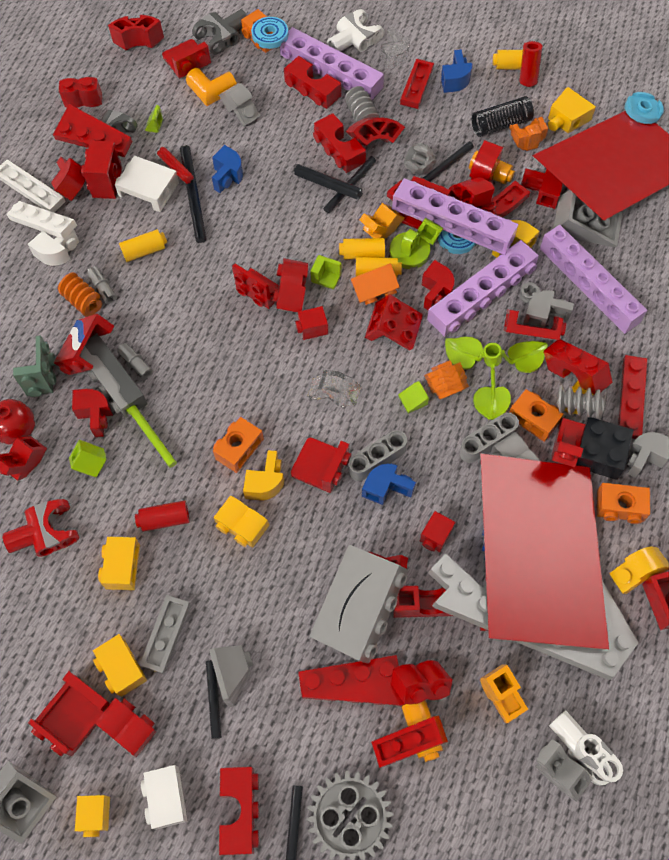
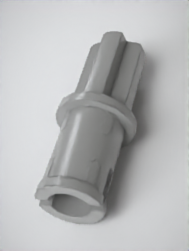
(101, 284)
(134, 361)

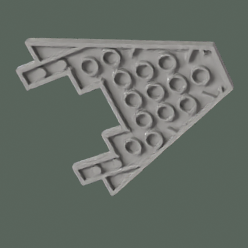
(468, 601)

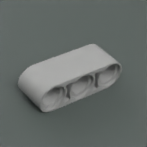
(495, 430)
(381, 446)

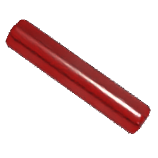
(174, 164)

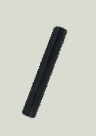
(328, 181)

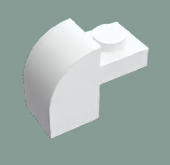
(51, 250)

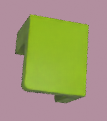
(326, 272)
(87, 458)

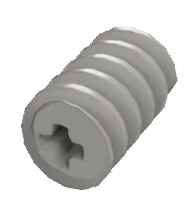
(360, 104)
(581, 402)

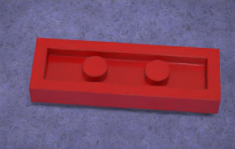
(417, 83)
(409, 741)

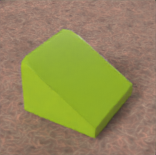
(155, 120)
(429, 231)
(414, 397)

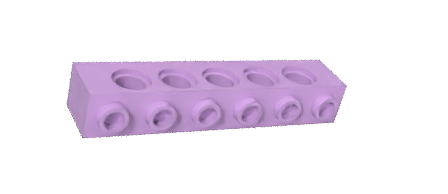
(332, 62)
(455, 216)
(592, 279)
(473, 289)

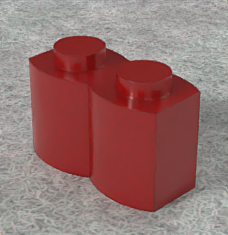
(80, 92)
(421, 682)
(126, 727)

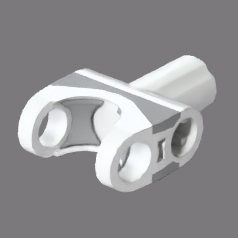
(354, 33)
(596, 754)

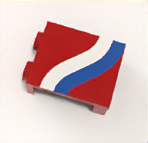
(69, 355)

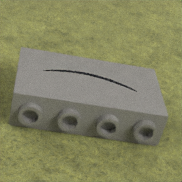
(359, 604)

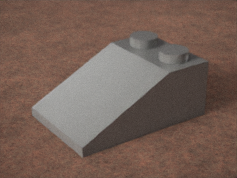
(584, 223)

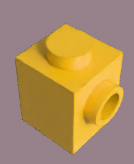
(92, 815)

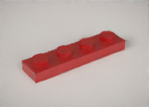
(633, 394)

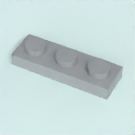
(165, 634)

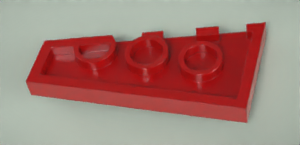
(80, 128)
(353, 682)

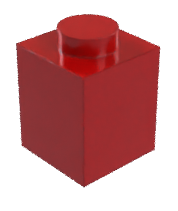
(312, 323)
(437, 532)

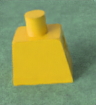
(570, 111)

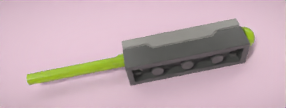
(121, 389)

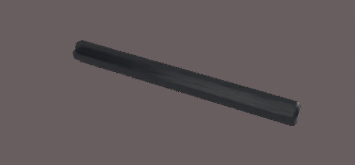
(193, 196)

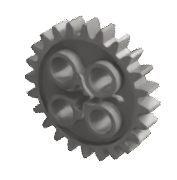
(331, 800)

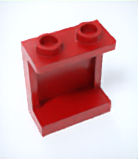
(511, 326)
(69, 716)

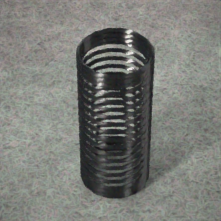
(520, 112)

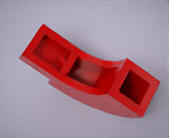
(567, 442)

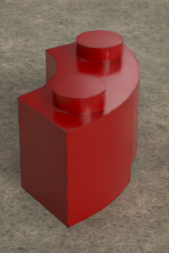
(136, 31)
(375, 128)
(473, 191)
(291, 285)

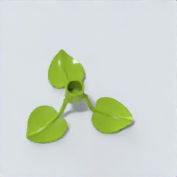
(494, 401)

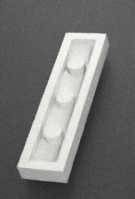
(30, 187)
(41, 219)

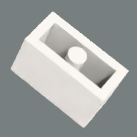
(164, 797)

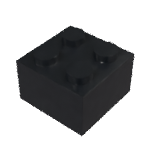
(605, 447)

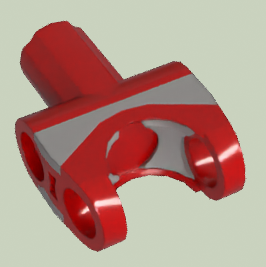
(40, 530)

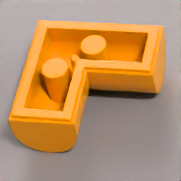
(209, 90)

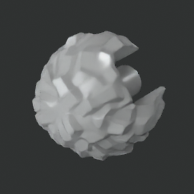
(419, 159)

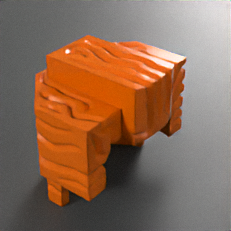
(529, 136)
(446, 379)

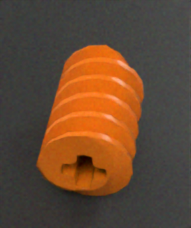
(80, 294)

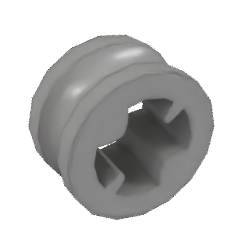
(523, 292)

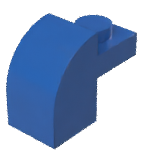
(457, 75)
(228, 168)
(384, 479)

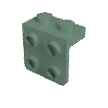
(37, 378)

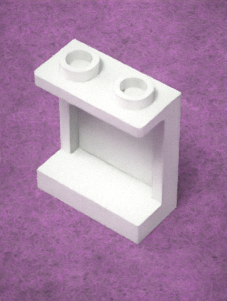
(147, 182)

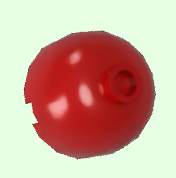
(15, 420)

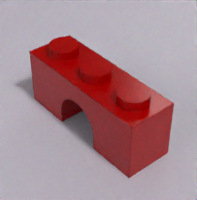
(322, 91)
(347, 154)
(590, 370)
(418, 603)
(240, 836)

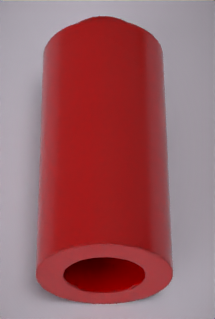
(530, 63)
(162, 516)

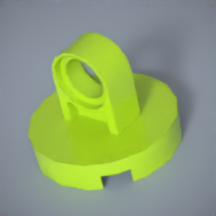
(410, 249)

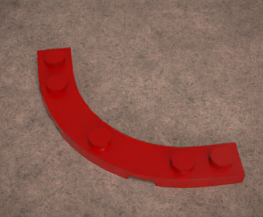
(500, 205)

